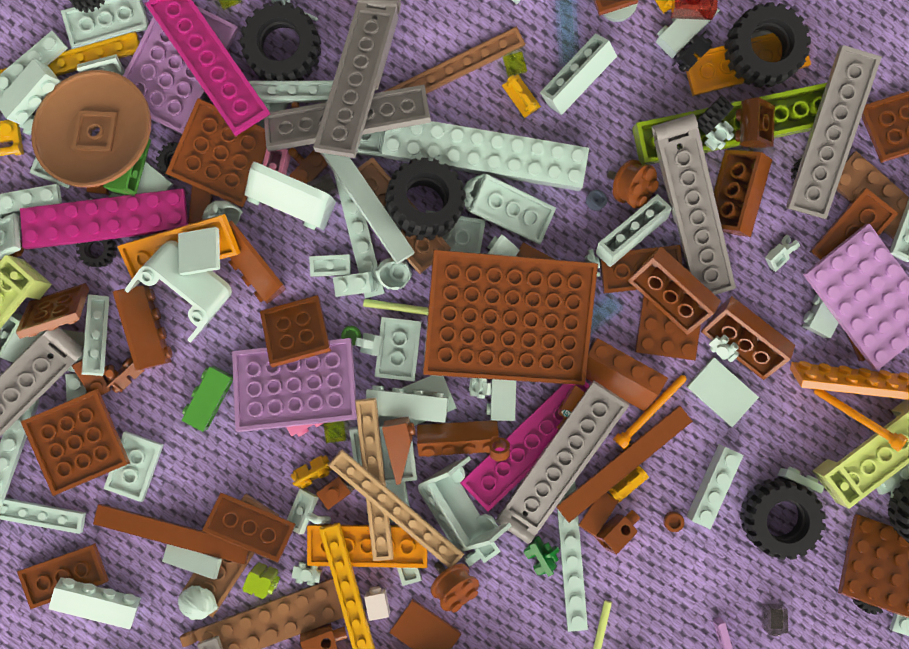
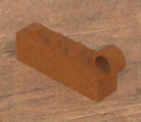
(462, 439)

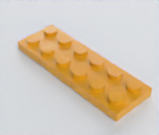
(712, 69)
(139, 251)
(851, 380)
(406, 549)

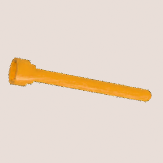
(624, 438)
(896, 440)

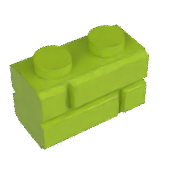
(261, 580)

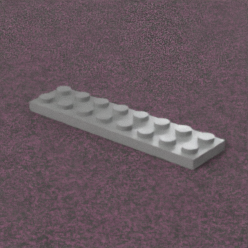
(387, 112)
(833, 131)

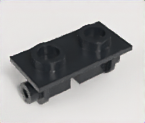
(699, 46)

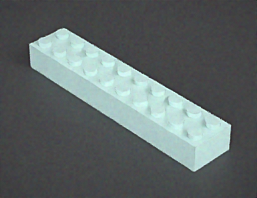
(490, 153)

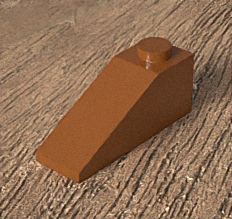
(398, 439)

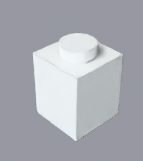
(377, 603)

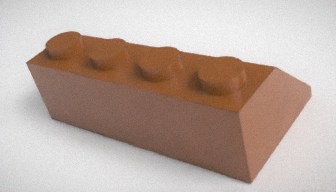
(740, 189)
(255, 269)
(674, 291)
(143, 327)
(760, 345)
(623, 374)

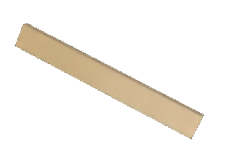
(373, 462)
(395, 508)

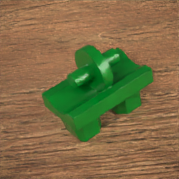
(545, 554)

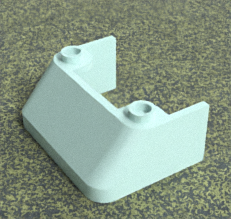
(289, 196)
(202, 290)
(456, 511)

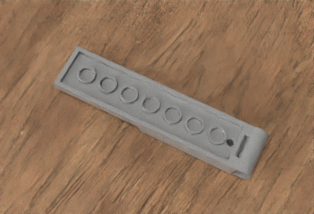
(357, 77)
(693, 202)
(35, 373)
(562, 461)

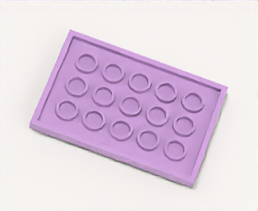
(164, 75)
(865, 295)
(296, 392)

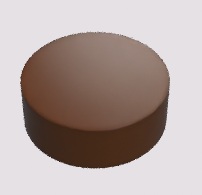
(673, 521)

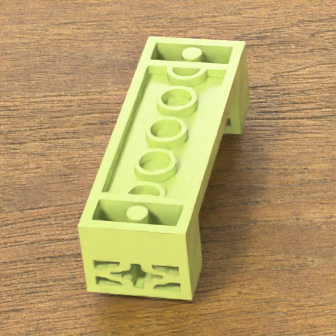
(16, 283)
(866, 465)

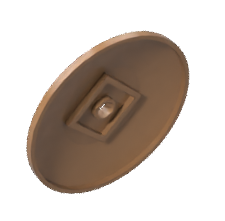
(73, 111)

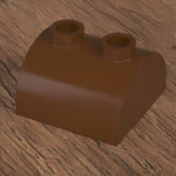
(756, 123)

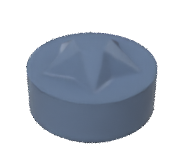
(596, 200)

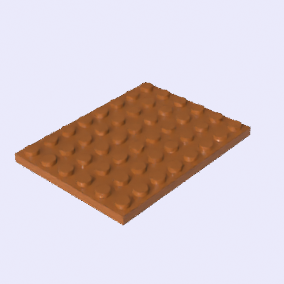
(509, 317)

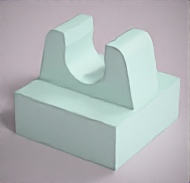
(369, 344)

